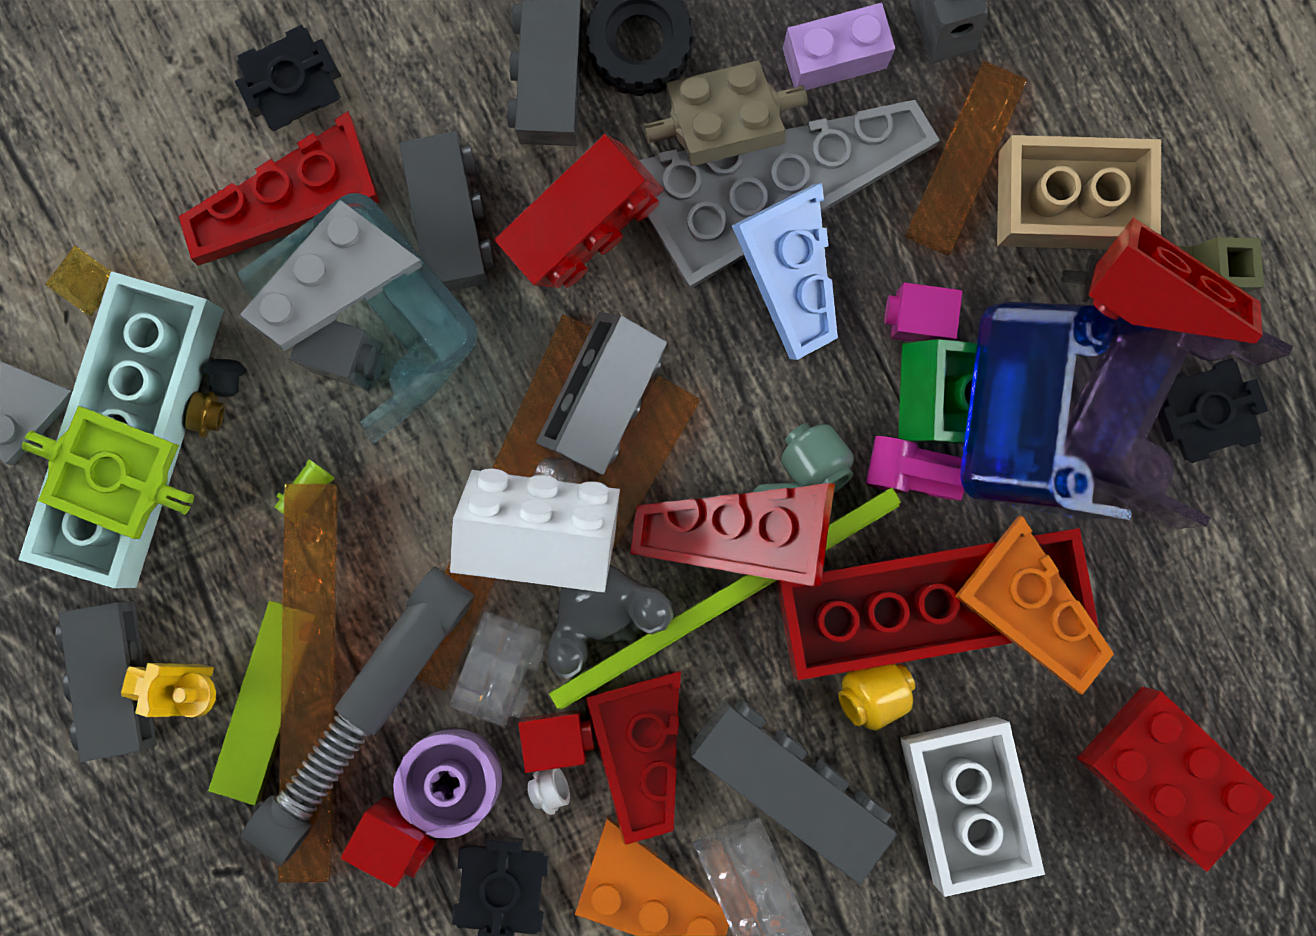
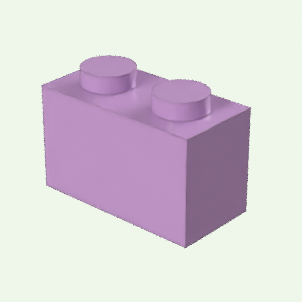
(838, 47)

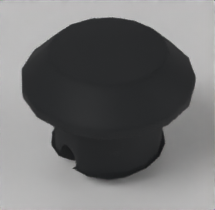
(224, 376)

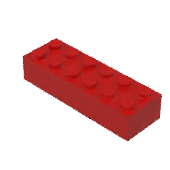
(905, 608)

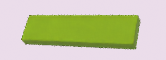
(255, 719)

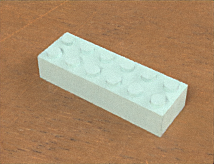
(142, 372)

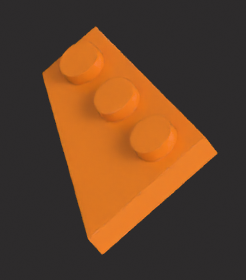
(644, 894)

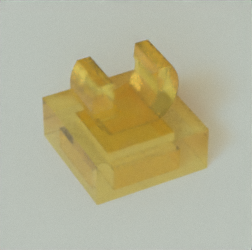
(80, 280)

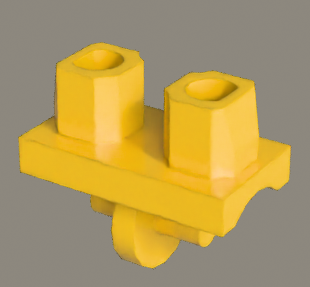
(170, 689)

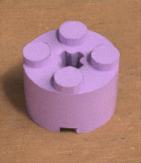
(433, 806)

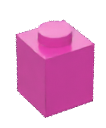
(923, 313)

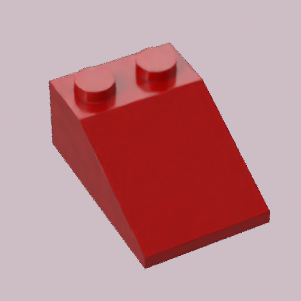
(1168, 289)

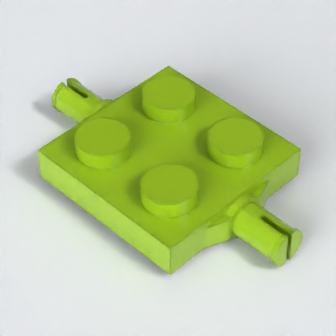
(108, 472)

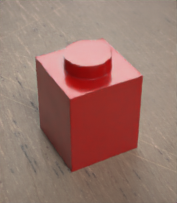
(555, 740)

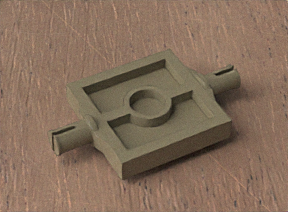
(725, 113)

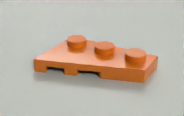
(1031, 606)

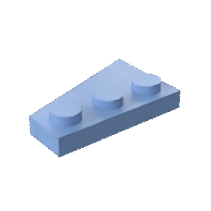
(790, 268)

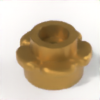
(204, 413)

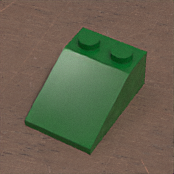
(935, 390)

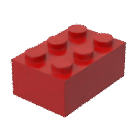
(580, 215)
(1175, 777)

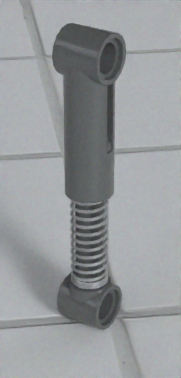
(429, 617)

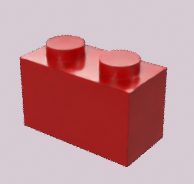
(388, 844)

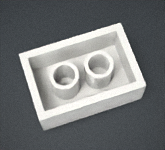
(535, 530)
(972, 806)

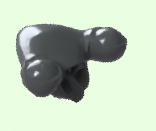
(605, 617)

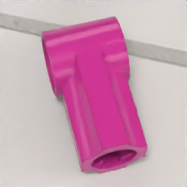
(907, 468)

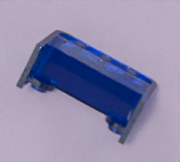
(1024, 404)

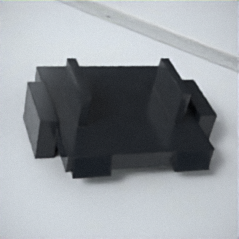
(288, 78)
(1212, 411)
(500, 888)

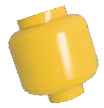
(877, 695)

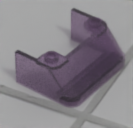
(1123, 403)

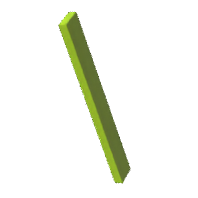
(709, 608)

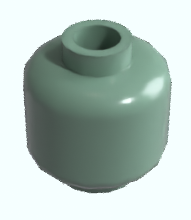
(817, 456)

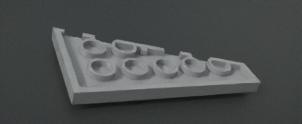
(711, 197)

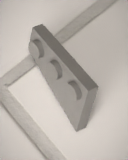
(327, 274)

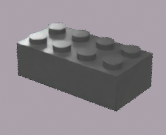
(791, 790)

